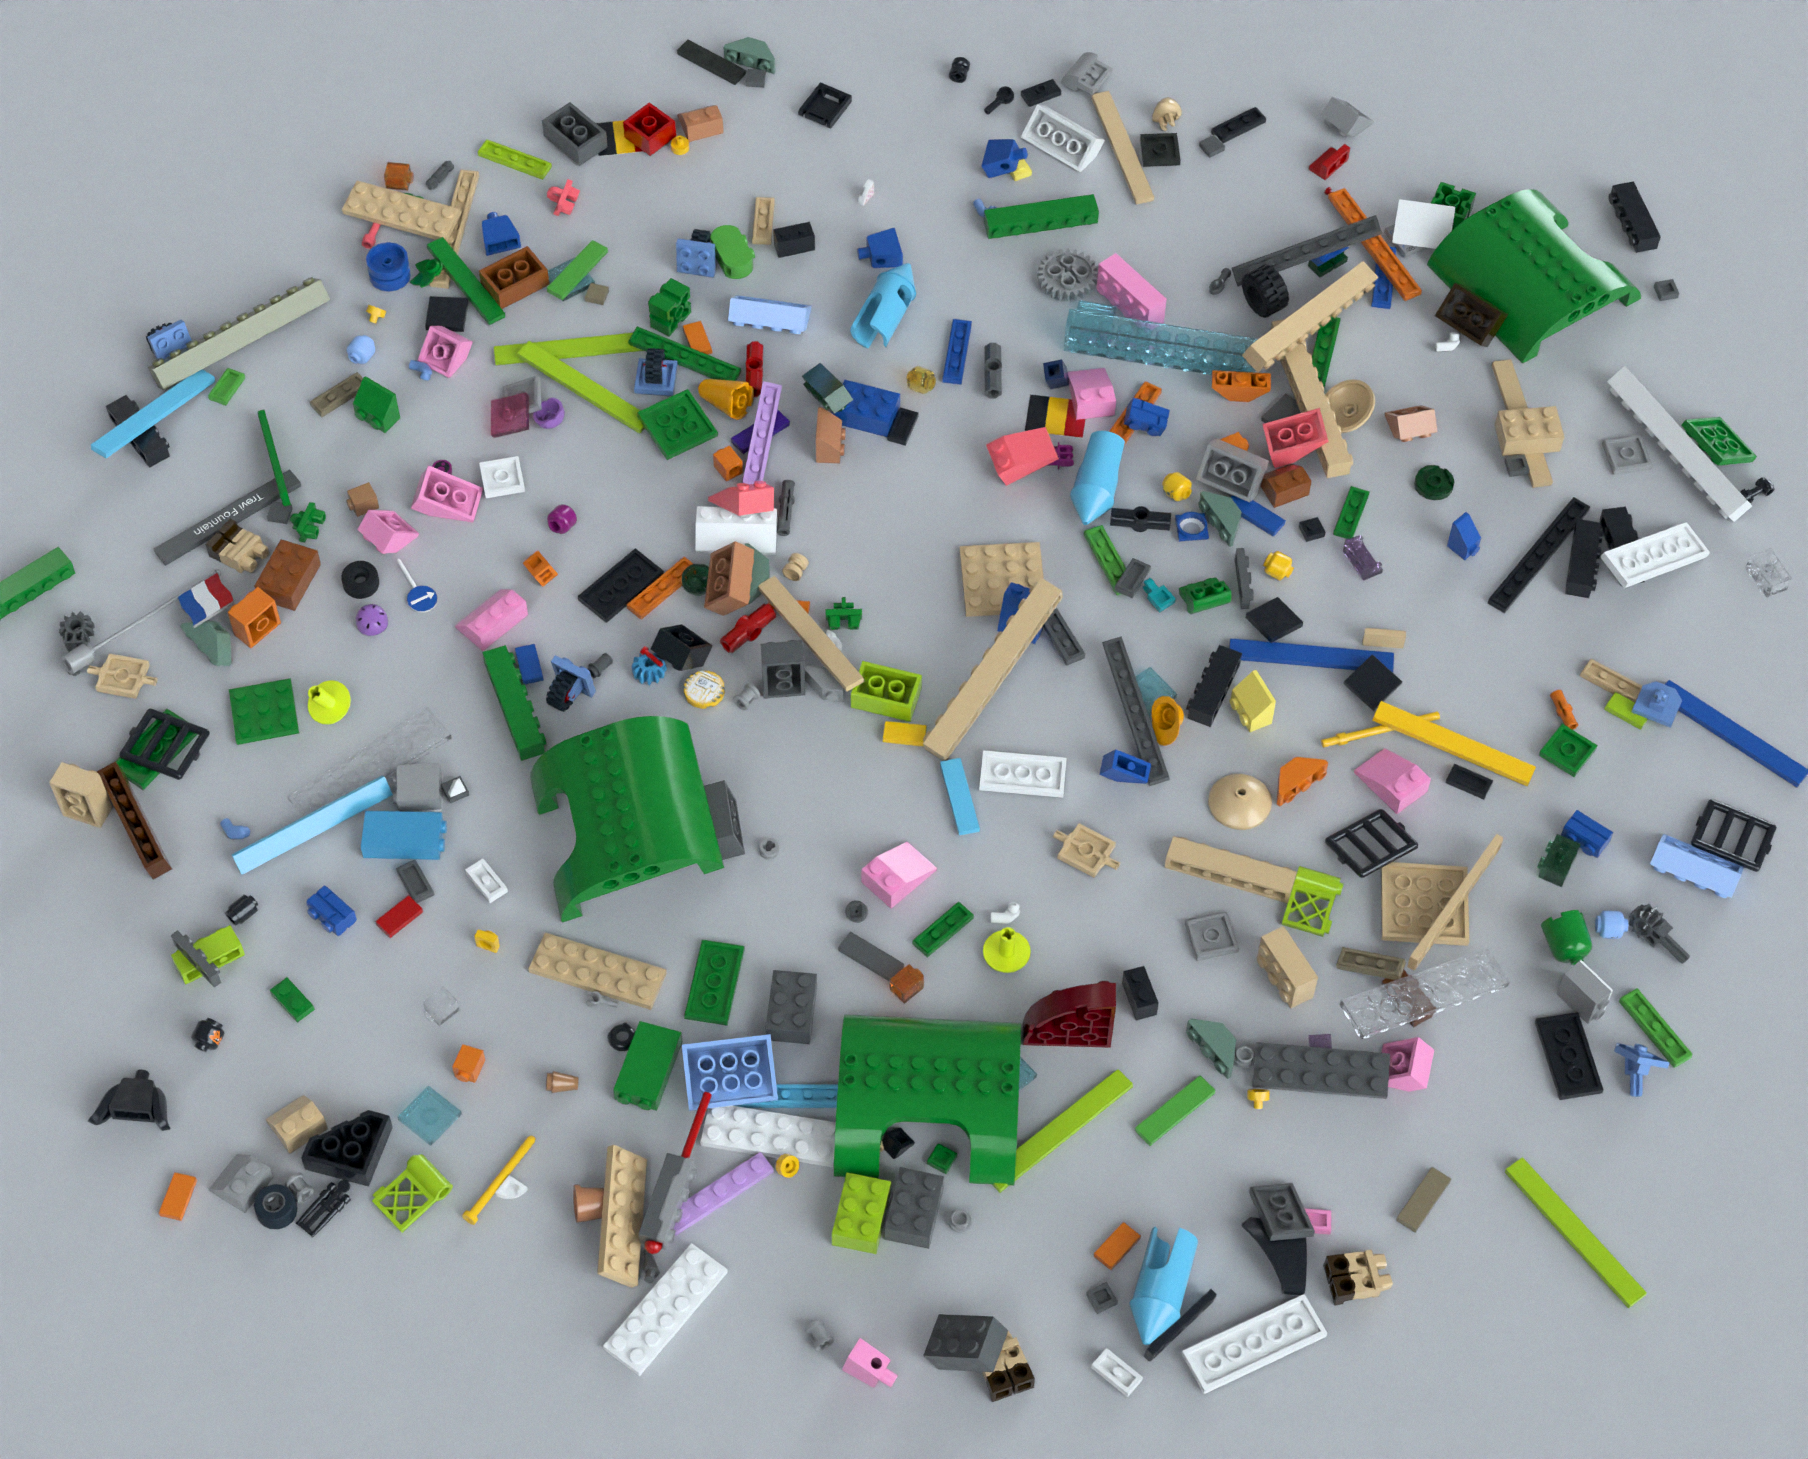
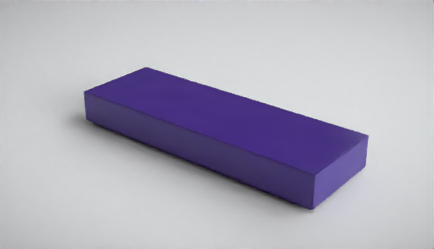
(743, 439)

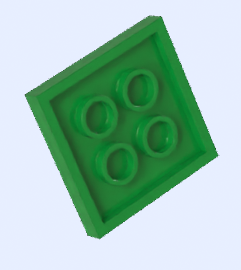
(677, 424)
(1718, 441)
(264, 711)

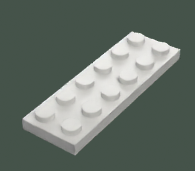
(1655, 555)
(770, 1133)
(665, 1309)
(1254, 1343)

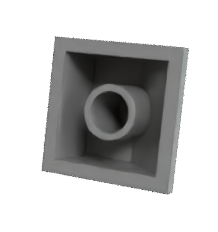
(1345, 117)
(242, 1181)

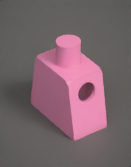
(869, 1365)

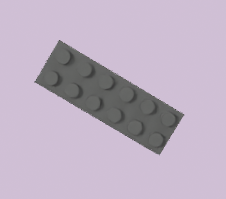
(1321, 1070)

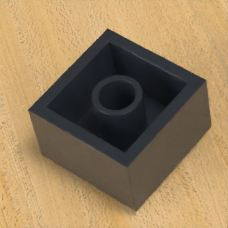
(681, 647)

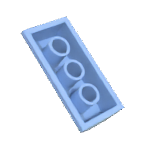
(769, 313)
(1696, 866)

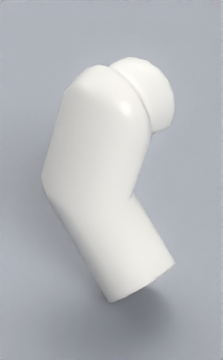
(1450, 344)
(1008, 916)

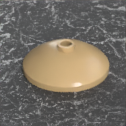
(1352, 403)
(1238, 810)

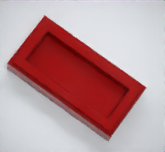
(399, 916)

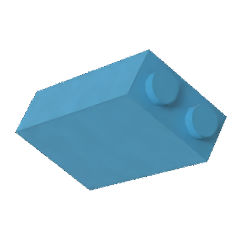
(403, 835)

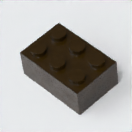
(1471, 315)

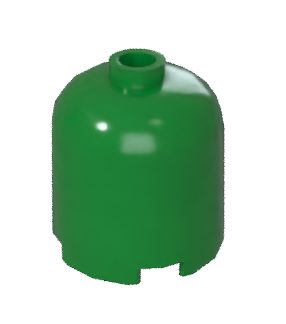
(1568, 937)

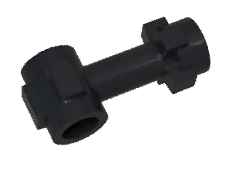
(1763, 486)

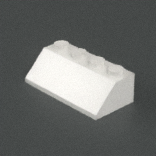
(1062, 138)
(720, 527)

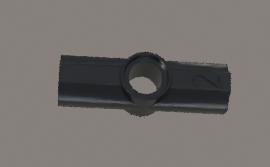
(1140, 519)

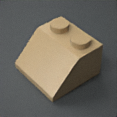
(297, 1123)

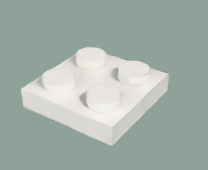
(502, 477)

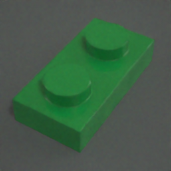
(292, 999)

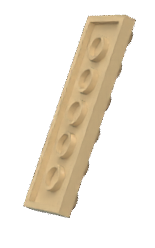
(401, 211)
(597, 971)
(622, 1216)

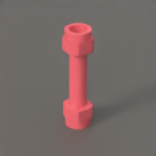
(369, 239)

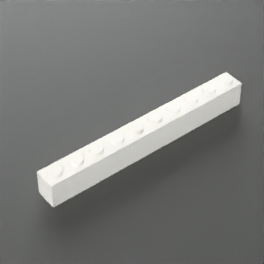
(1682, 447)

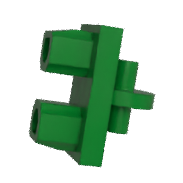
(305, 522)
(843, 611)

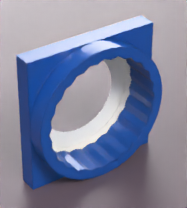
(1198, 518)

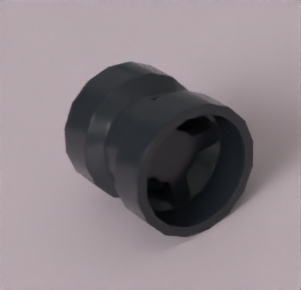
(959, 69)

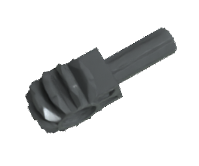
(74, 638)
(1654, 929)

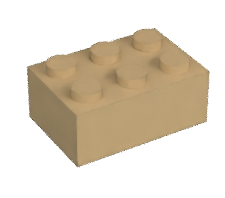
(1529, 431)
(81, 794)
(1286, 967)

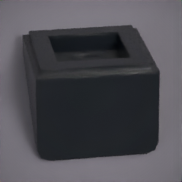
(897, 1142)

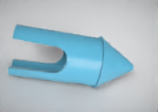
(885, 306)
(1097, 476)
(1162, 1286)

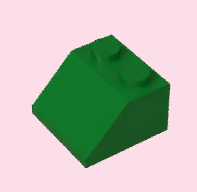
(376, 405)

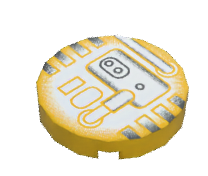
(704, 689)

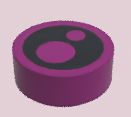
(443, 465)

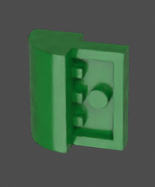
(1205, 595)

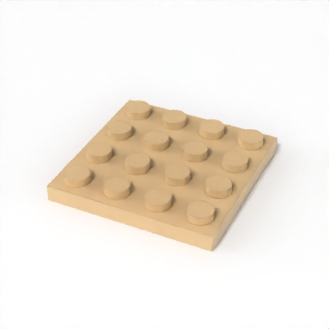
(991, 569)
(1415, 898)

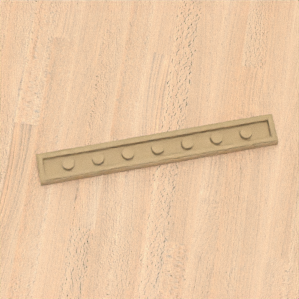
(1122, 147)
(462, 200)
(1514, 399)
(811, 633)
(1455, 902)

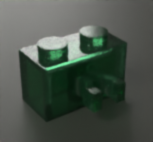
(1558, 860)

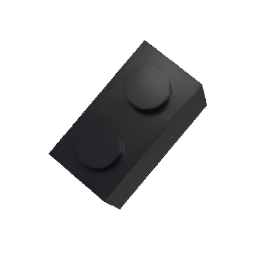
(794, 239)
(1140, 993)

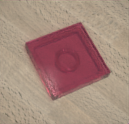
(509, 415)

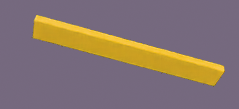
(1454, 743)

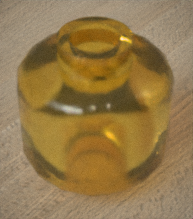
(921, 380)

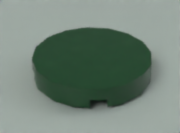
(1434, 482)

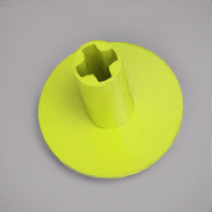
(328, 702)
(1006, 950)

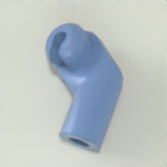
(979, 206)
(423, 367)

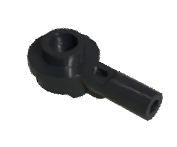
(1004, 96)

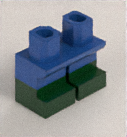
(1328, 262)

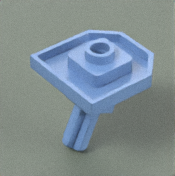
(1658, 703)
(1638, 1064)

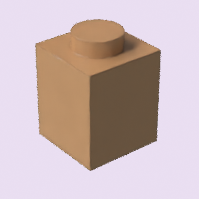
(362, 499)

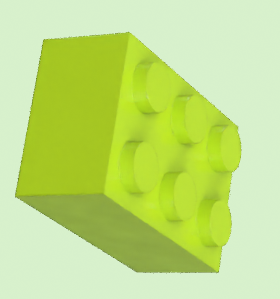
(887, 691)
(861, 1213)

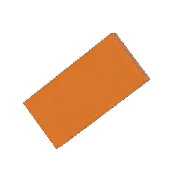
(697, 337)
(178, 1196)
(1117, 1246)

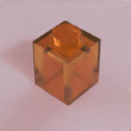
(398, 176)
(907, 983)

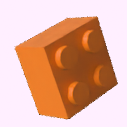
(254, 617)

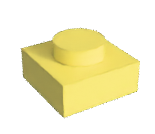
(1022, 171)

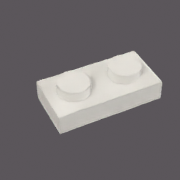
(486, 880)
(1117, 1372)

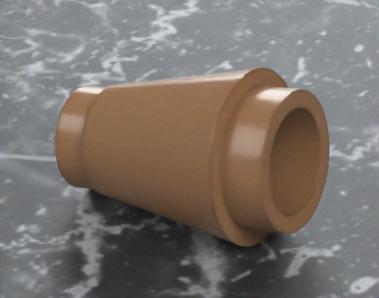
(561, 1082)

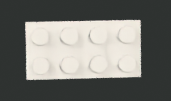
(1023, 774)

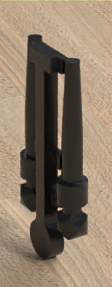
(343, 1186)

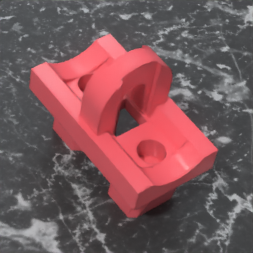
(562, 204)

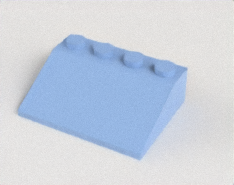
(731, 1070)

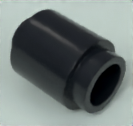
(242, 909)

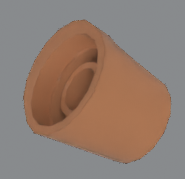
(587, 1203)

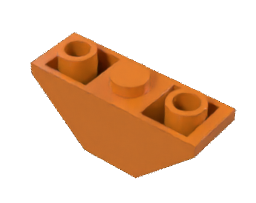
(1241, 385)
(1298, 776)

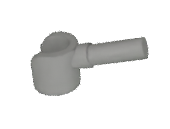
(598, 999)

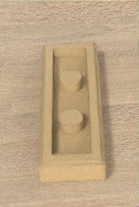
(763, 220)
(1610, 680)

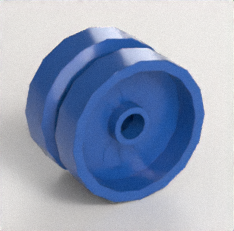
(388, 266)

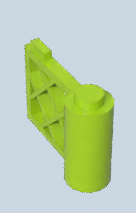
(1318, 886)
(422, 1176)

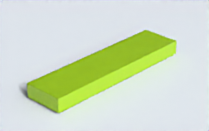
(514, 159)

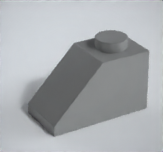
(824, 683)

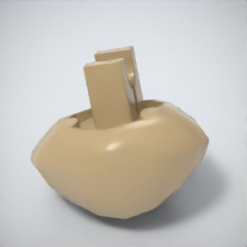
(1166, 111)

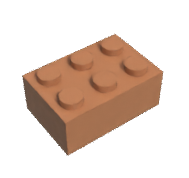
(729, 578)

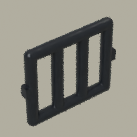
(161, 767)
(1365, 823)
(1735, 857)

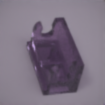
(1361, 558)

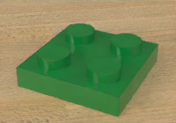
(1568, 750)

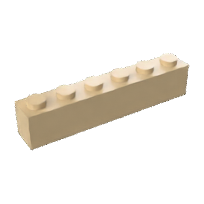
(1230, 869)

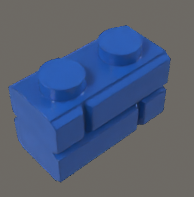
(1146, 417)
(1588, 833)
(331, 911)

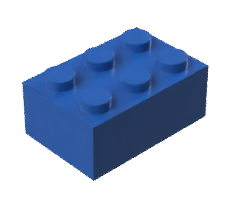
(871, 408)

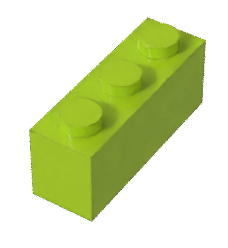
(218, 947)

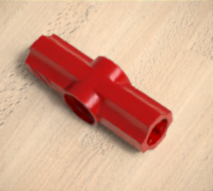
(754, 366)
(748, 628)

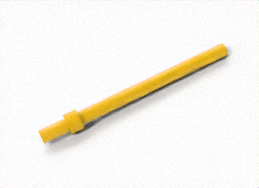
(1343, 738)

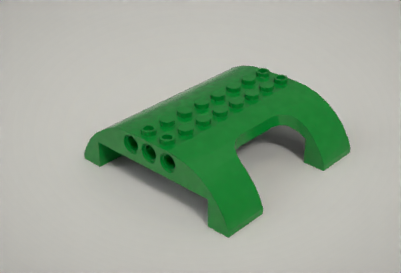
(1528, 269)
(632, 807)
(928, 1074)

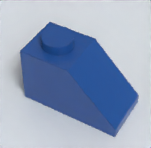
(1464, 537)
(1124, 768)

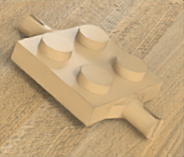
(122, 676)
(1086, 850)

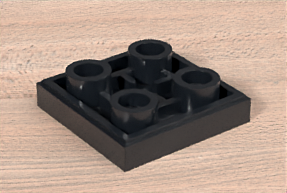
(447, 312)
(1274, 619)
(1372, 682)

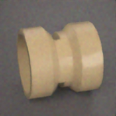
(794, 568)

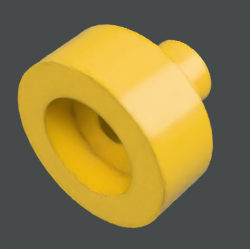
(680, 145)
(375, 313)
(1258, 1097)
(787, 1165)

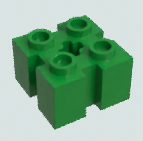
(1462, 201)
(669, 307)

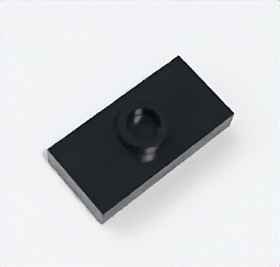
(1041, 92)

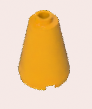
(727, 396)

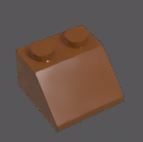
(1286, 484)

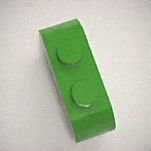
(732, 251)

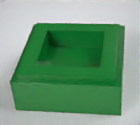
(942, 1158)

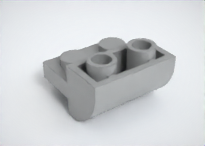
(1086, 74)

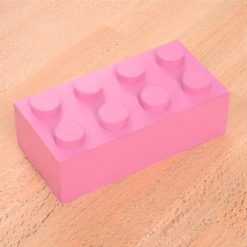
(1129, 291)

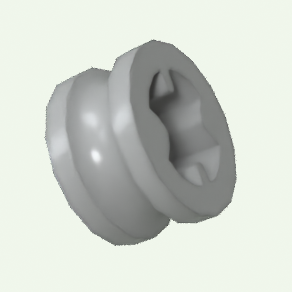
(763, 848)

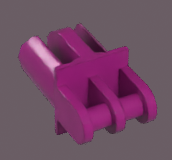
(1065, 456)

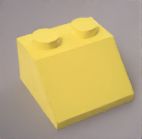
(1253, 702)

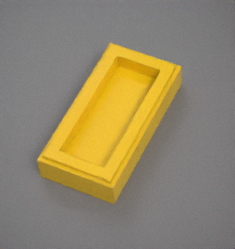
(904, 733)

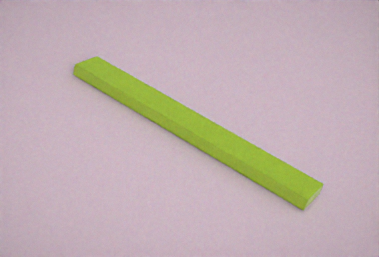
(570, 348)
(581, 385)
(1069, 1123)
(1575, 1232)

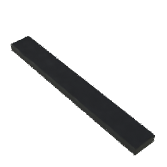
(1538, 555)

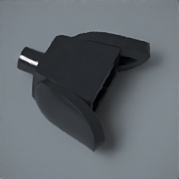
(133, 1101)

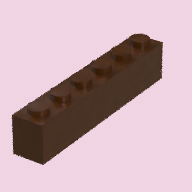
(134, 820)

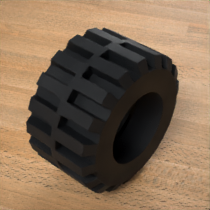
(1265, 291)

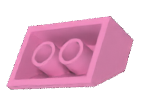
(493, 618)

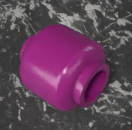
(561, 519)

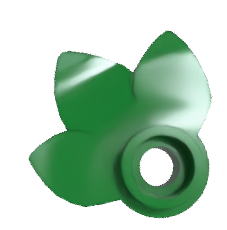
(427, 271)

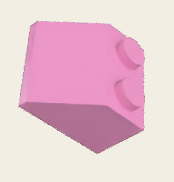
(444, 350)
(386, 530)
(1409, 1064)

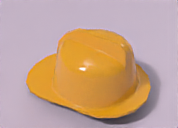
(1166, 720)

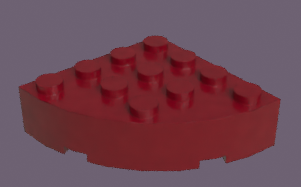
(1073, 1017)

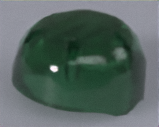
(695, 583)

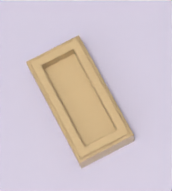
(1384, 638)

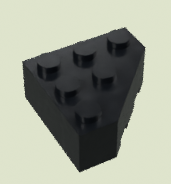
(350, 1148)

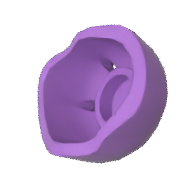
(553, 417)
(371, 615)

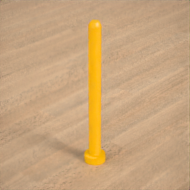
(471, 1216)

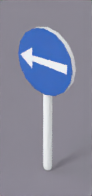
(420, 597)

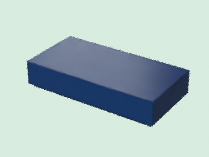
(529, 664)

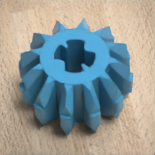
(647, 670)

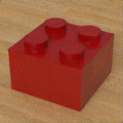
(649, 129)

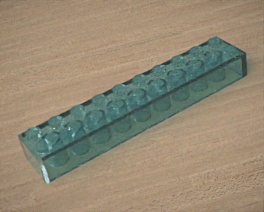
(1155, 343)

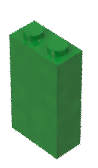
(647, 1066)

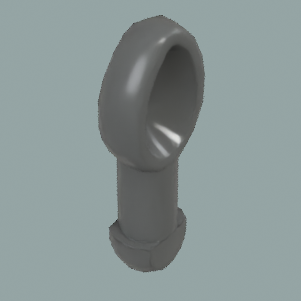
(1218, 285)

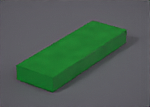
(1351, 513)
(943, 929)

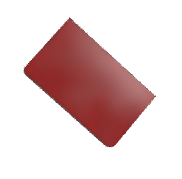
(1330, 161)

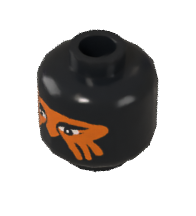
(207, 1034)

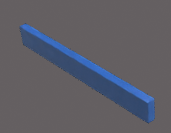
(1307, 654)
(1740, 737)

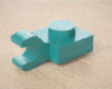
(1160, 596)

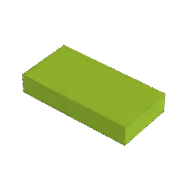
(1622, 708)

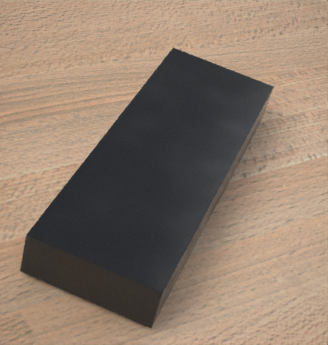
(1238, 125)

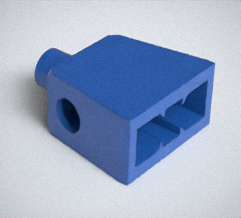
(1002, 157)
(499, 234)
(882, 249)

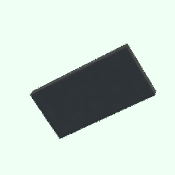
(620, 585)
(1569, 1056)

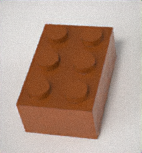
(514, 277)
(289, 573)

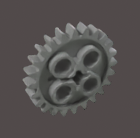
(1067, 274)

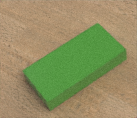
(226, 386)

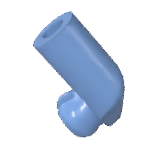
(234, 832)

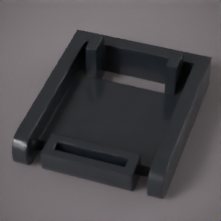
(822, 109)

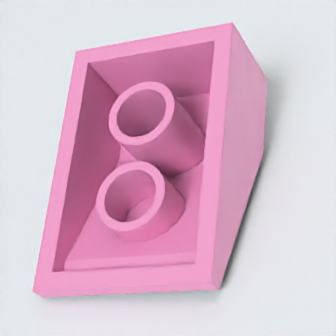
(1092, 393)
(446, 496)
(1394, 779)
(896, 873)

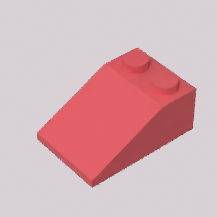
(1295, 436)
(1021, 454)
(745, 498)

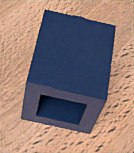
(1056, 374)

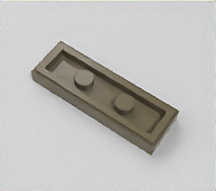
(337, 395)
(1370, 963)
(1423, 1199)

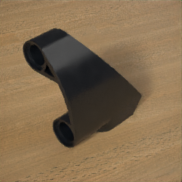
(1286, 1257)

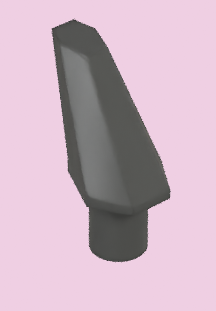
(650, 1267)

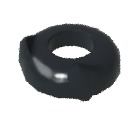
(621, 1045)

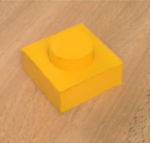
(487, 940)

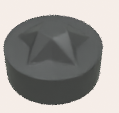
(856, 911)

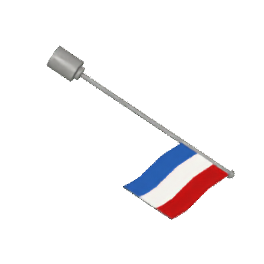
(198, 602)

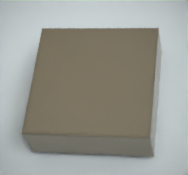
(596, 294)

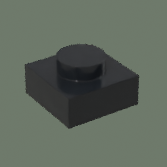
(1312, 529)

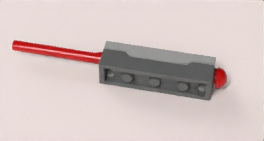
(671, 1190)

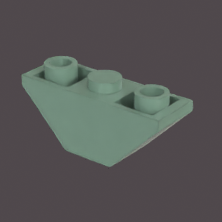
(750, 53)
(1222, 515)
(760, 573)
(211, 640)
(1214, 1042)

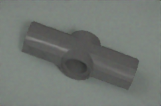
(993, 370)

